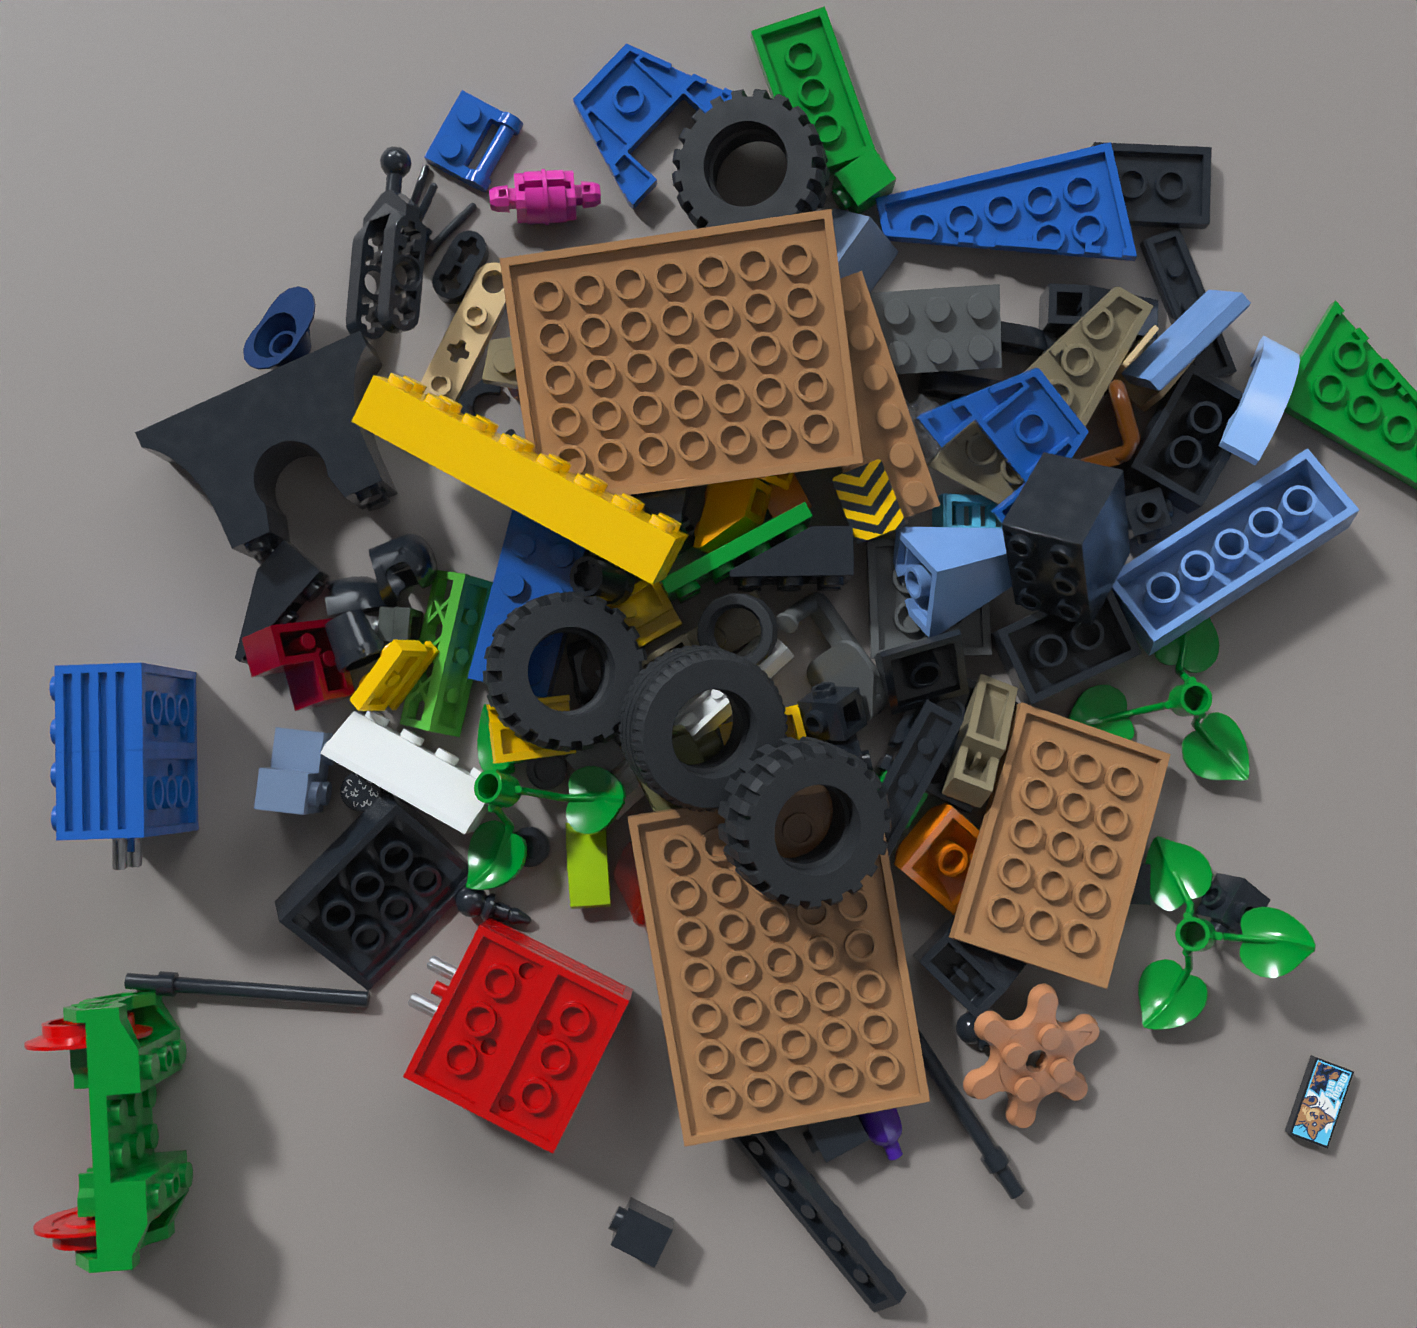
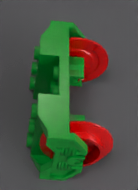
(130, 1189)

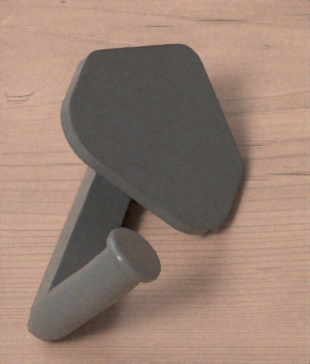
(845, 661)

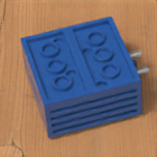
(124, 754)

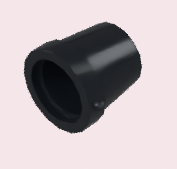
(602, 579)
(353, 641)

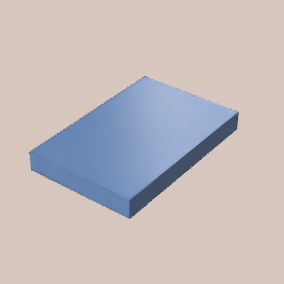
(1186, 339)

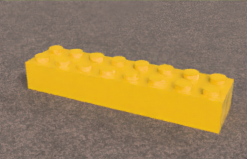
(520, 478)

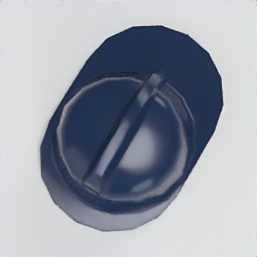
(283, 331)

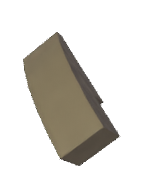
(981, 741)

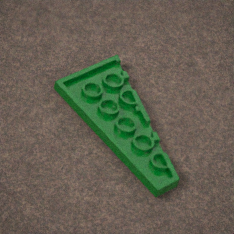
(1356, 397)

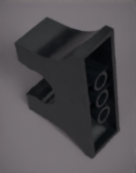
(253, 431)

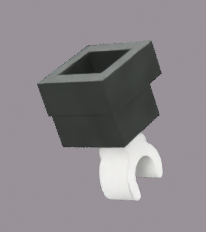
(397, 623)

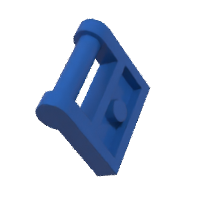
(462, 136)

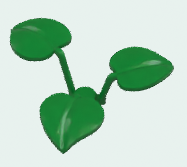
(1217, 744)
(496, 852)
(1270, 947)

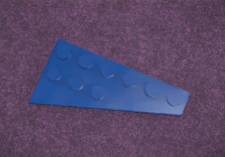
(1040, 206)

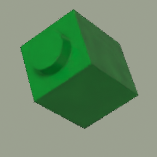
(862, 182)

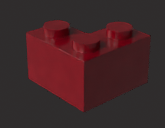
(305, 658)

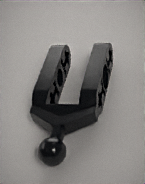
(384, 225)
(1014, 339)

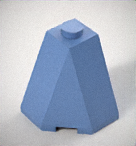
(950, 572)

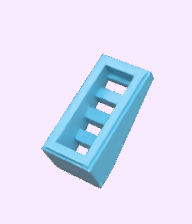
(951, 511)

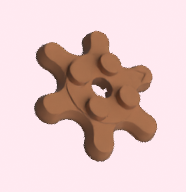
(1013, 1043)

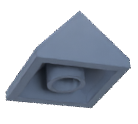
(861, 246)

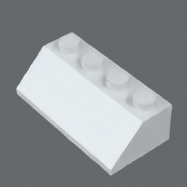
(408, 769)

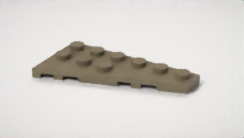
(1078, 368)

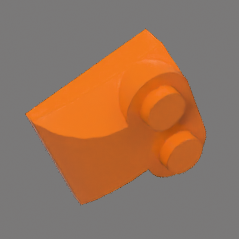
(939, 854)

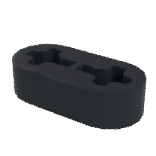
(452, 263)

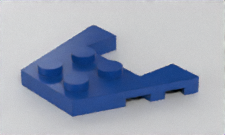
(628, 103)
(1019, 418)

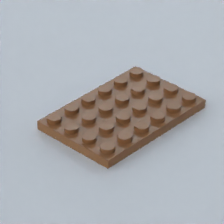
(1060, 846)

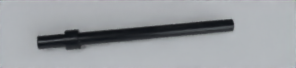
(170, 984)
(992, 1156)

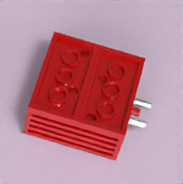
(516, 1032)

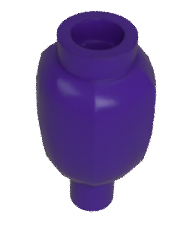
(884, 1130)

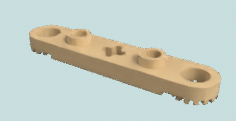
(470, 326)

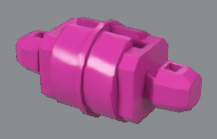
(545, 196)

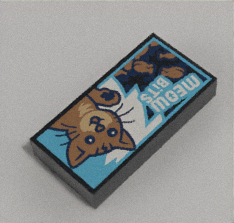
(1319, 1101)

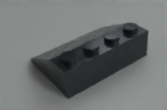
(374, 890)

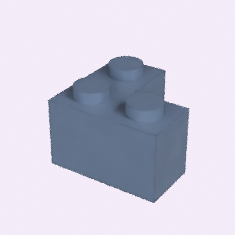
(297, 774)

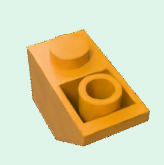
(731, 512)

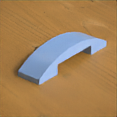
(1262, 401)

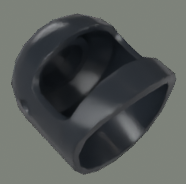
(397, 554)

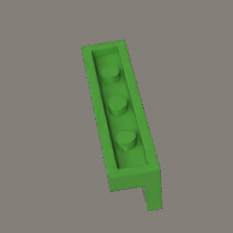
(448, 687)

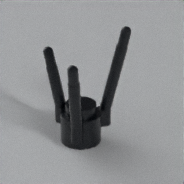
(433, 245)

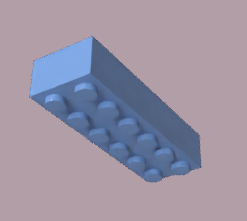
(1231, 550)

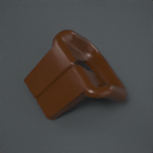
(1127, 427)

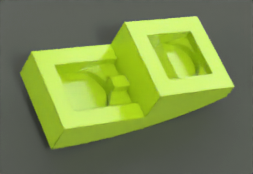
(588, 869)

